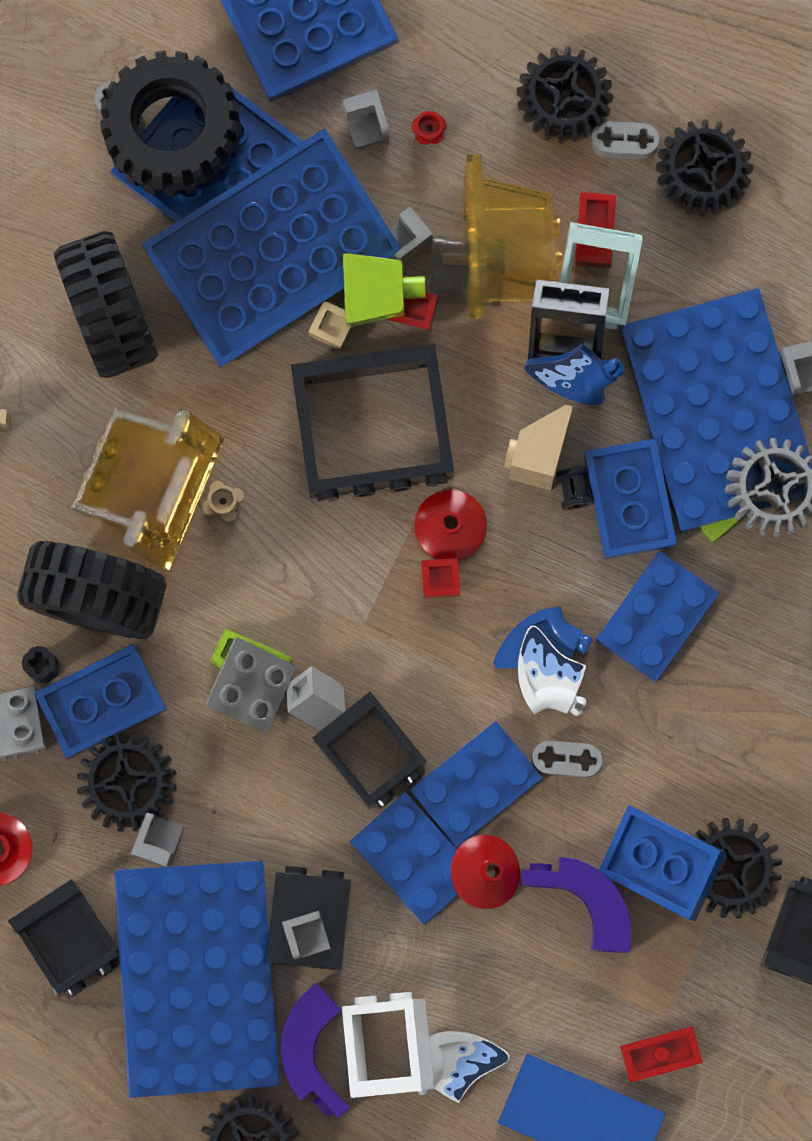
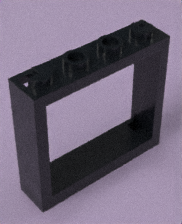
(368, 365)

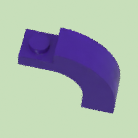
(603, 900)
(298, 1042)

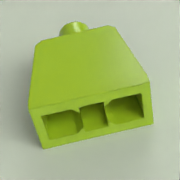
(377, 289)

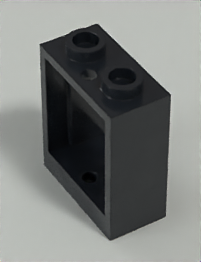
(571, 304)
(349, 720)

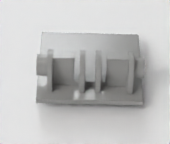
(250, 685)
(20, 724)

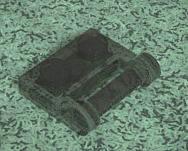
(447, 279)

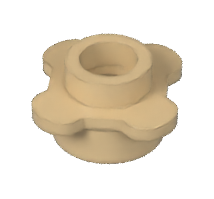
(217, 492)

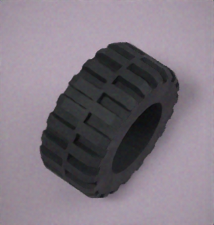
(164, 79)
(105, 304)
(91, 589)

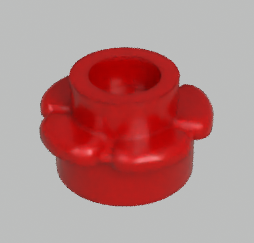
(426, 119)

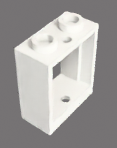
(418, 1046)

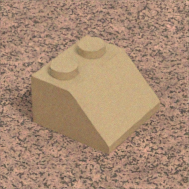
(538, 449)

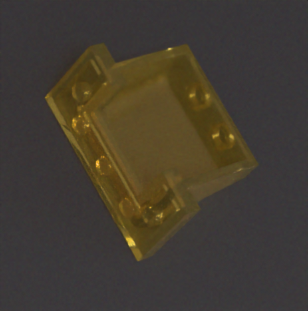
(508, 239)
(149, 480)

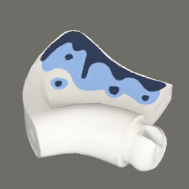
(548, 676)
(461, 1060)

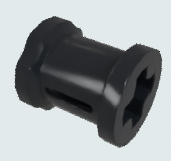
(574, 478)
(48, 672)

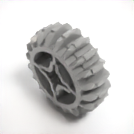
(770, 472)

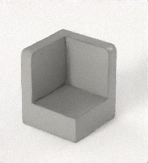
(366, 119)
(411, 235)
(798, 367)
(315, 698)
(157, 842)
(306, 935)

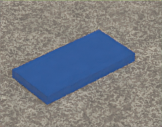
(566, 1107)

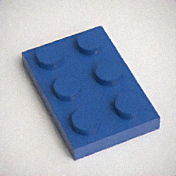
(630, 499)
(657, 616)
(100, 701)
(476, 784)
(410, 857)
(662, 863)

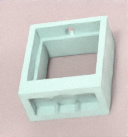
(611, 240)

